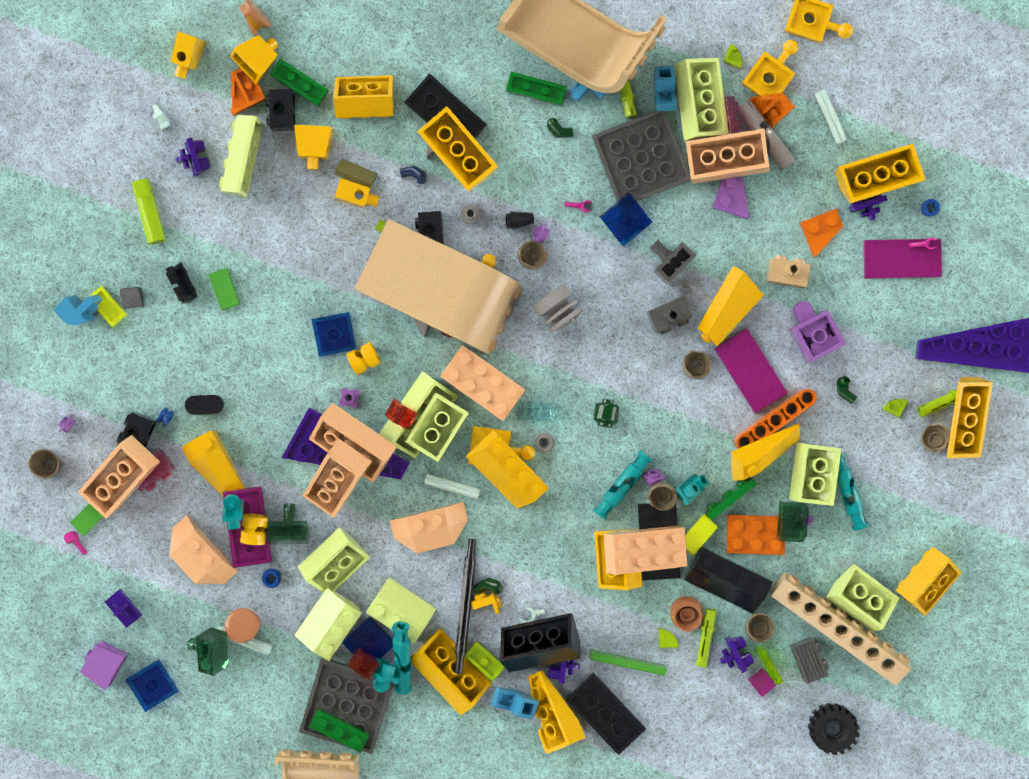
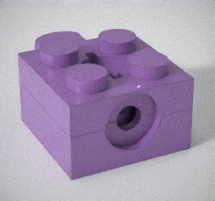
(815, 333)

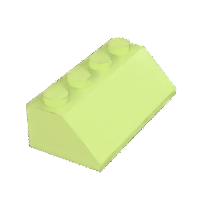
(701, 98)
(241, 155)
(417, 400)

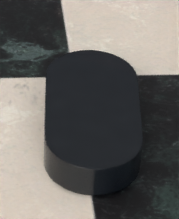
(204, 404)

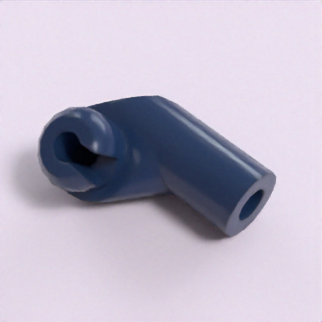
(414, 171)

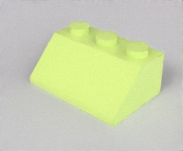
(437, 427)
(815, 474)
(333, 561)
(863, 598)
(398, 604)
(328, 623)

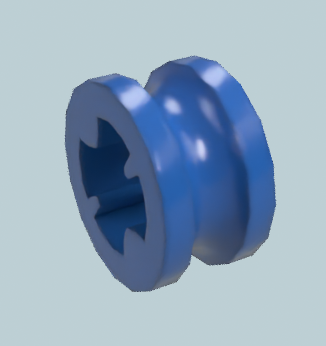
(924, 209)
(165, 416)

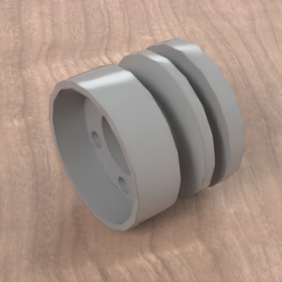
(557, 308)

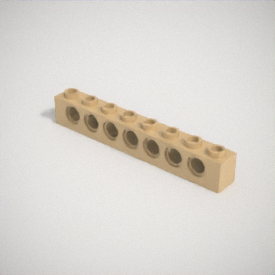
(892, 671)

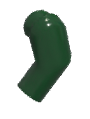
(843, 389)

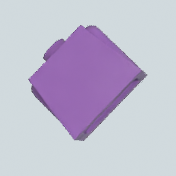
(103, 664)

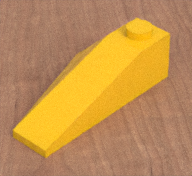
(760, 454)
(213, 462)
(558, 721)

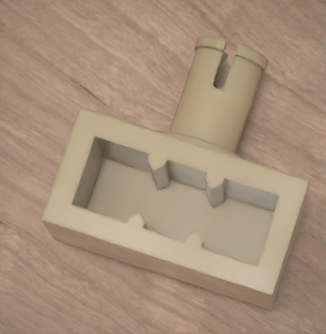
(788, 272)

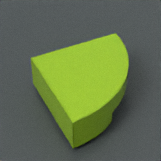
(733, 57)
(895, 407)
(666, 639)

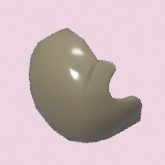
(525, 255)
(697, 371)
(940, 438)
(40, 468)
(662, 496)
(762, 632)

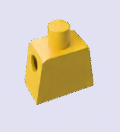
(188, 47)
(255, 56)
(313, 143)
(346, 191)

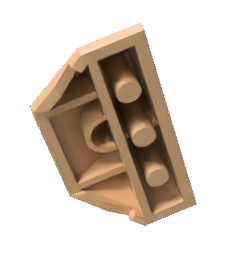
(430, 528)
(199, 555)

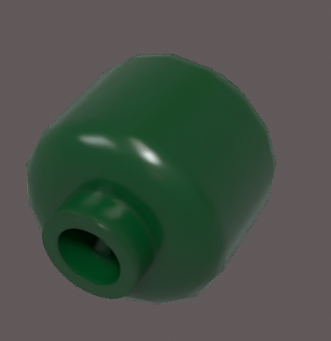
(606, 413)

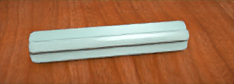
(830, 116)
(452, 486)
(253, 644)

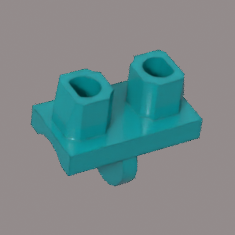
(691, 488)
(232, 511)
(383, 675)

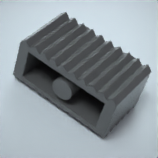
(809, 660)

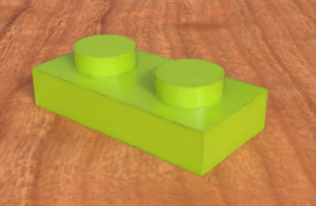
(484, 660)

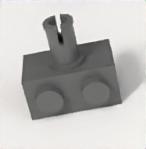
(672, 261)
(669, 315)

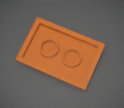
(753, 535)

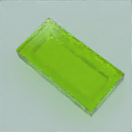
(769, 665)

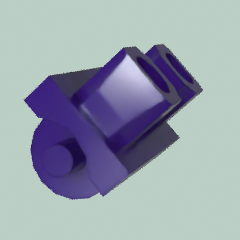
(192, 148)
(868, 205)
(123, 608)
(734, 645)
(560, 672)

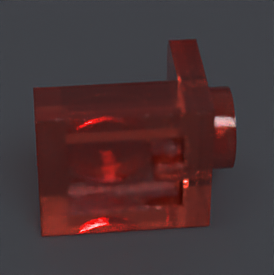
(400, 414)

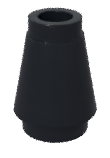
(518, 219)

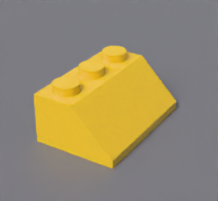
(364, 96)
(608, 580)
(928, 580)

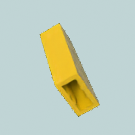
(729, 306)

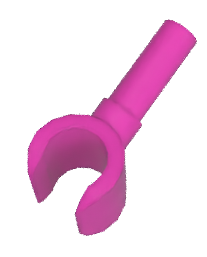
(578, 205)
(923, 244)
(73, 537)

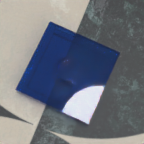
(625, 219)
(334, 334)
(370, 638)
(152, 685)

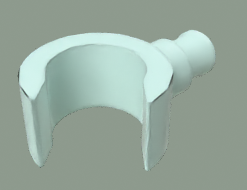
(161, 117)
(535, 613)

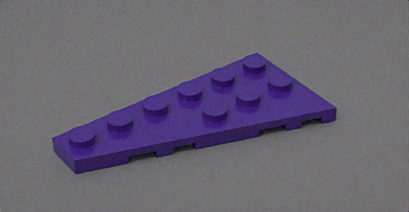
(993, 346)
(305, 450)

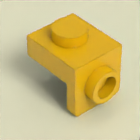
(483, 600)

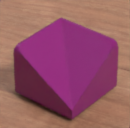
(762, 682)

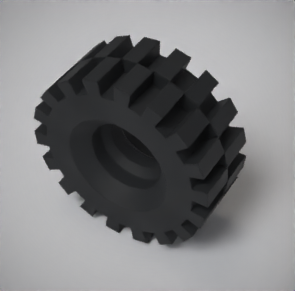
(843, 738)

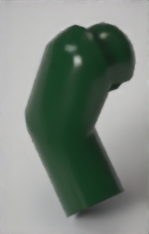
(556, 129)
(490, 584)

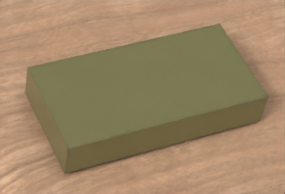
(355, 173)

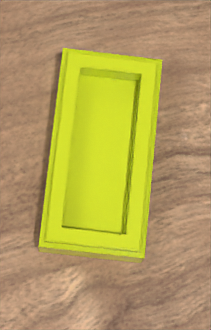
(109, 307)
(699, 534)

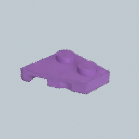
(732, 197)

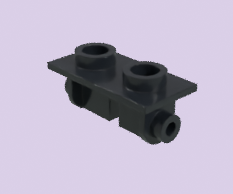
(178, 275)

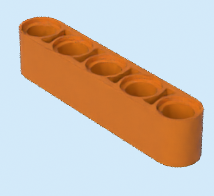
(781, 412)

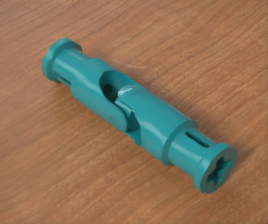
(846, 484)
(613, 497)
(402, 657)

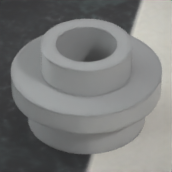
(474, 218)
(544, 448)

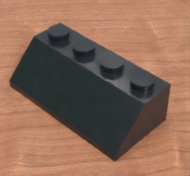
(728, 580)
(539, 643)

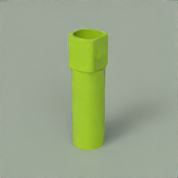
(148, 211)

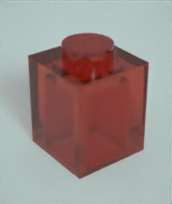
(363, 663)

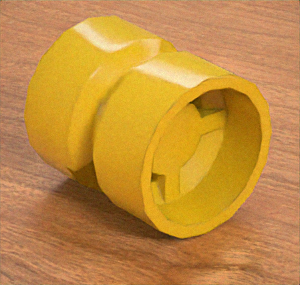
(363, 358)
(254, 529)

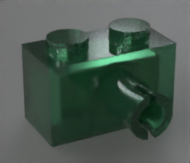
(792, 521)
(288, 530)
(211, 651)

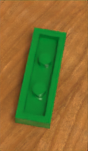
(299, 82)
(536, 88)
(729, 498)
(339, 730)

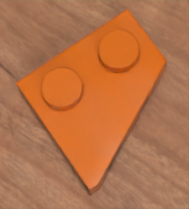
(244, 92)
(773, 107)
(821, 230)

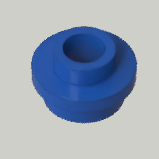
(267, 582)

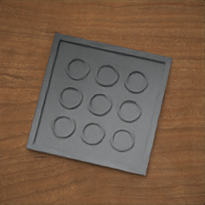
(641, 157)
(348, 697)

